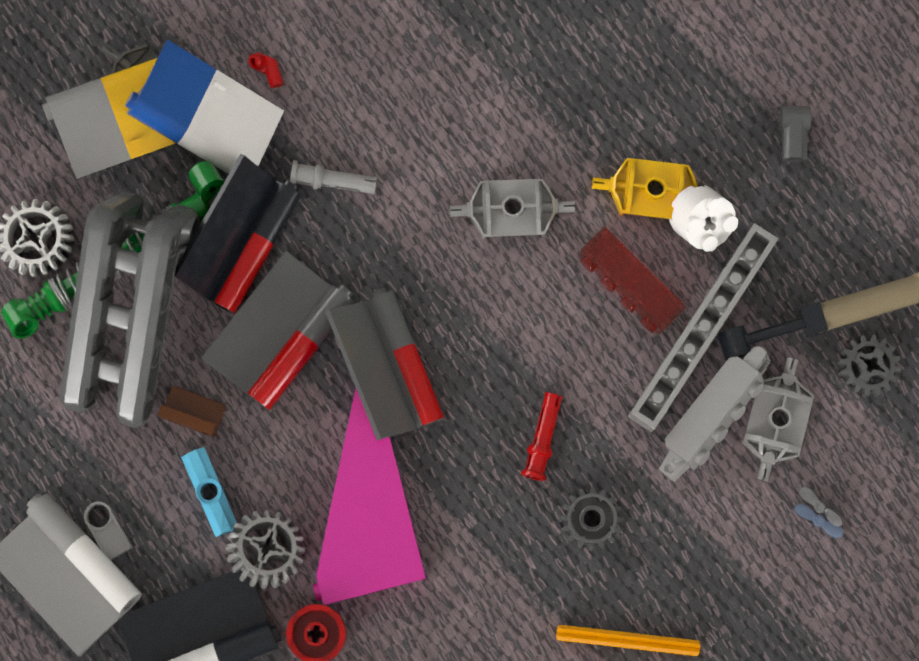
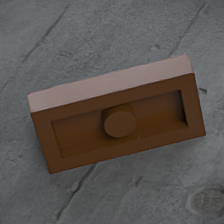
(192, 411)

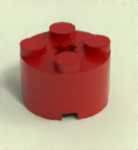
(304, 621)

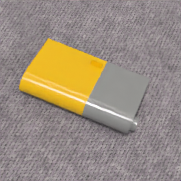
(96, 121)

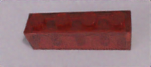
(631, 281)

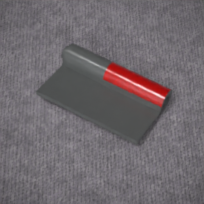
(276, 330)
(385, 365)

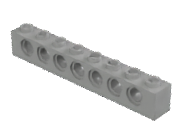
(702, 328)

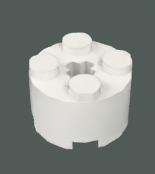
(703, 217)

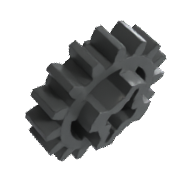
(879, 371)

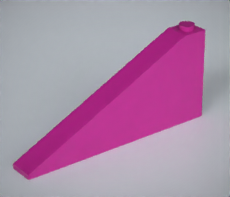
(369, 526)

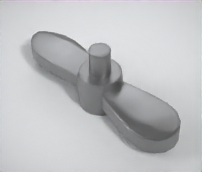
(821, 506)

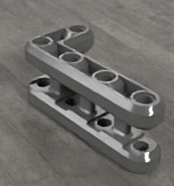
(145, 322)

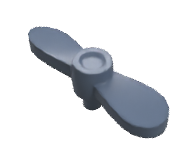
(818, 520)

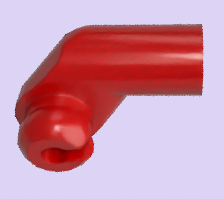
(267, 66)

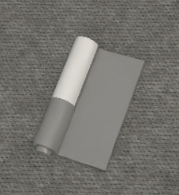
(65, 575)

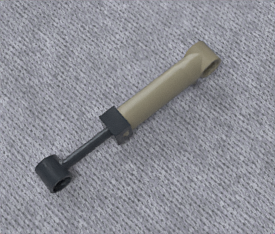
(828, 315)

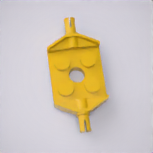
(631, 183)

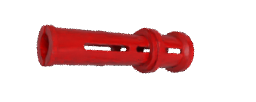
(540, 449)

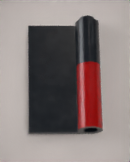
(237, 235)

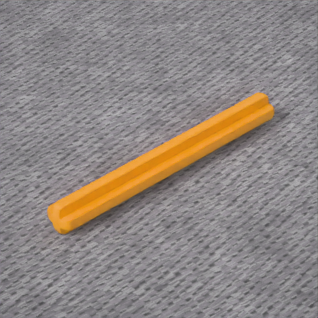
(628, 640)

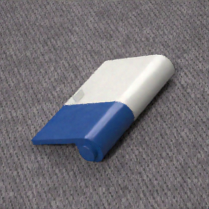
(204, 109)

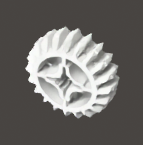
(45, 230)

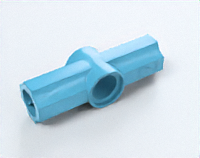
(203, 474)

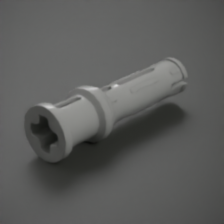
(318, 176)

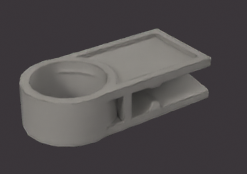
(111, 536)

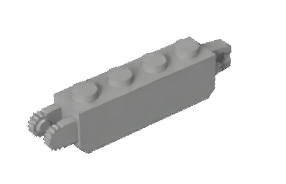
(714, 412)

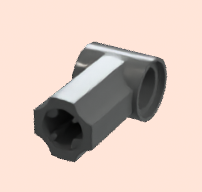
(794, 124)

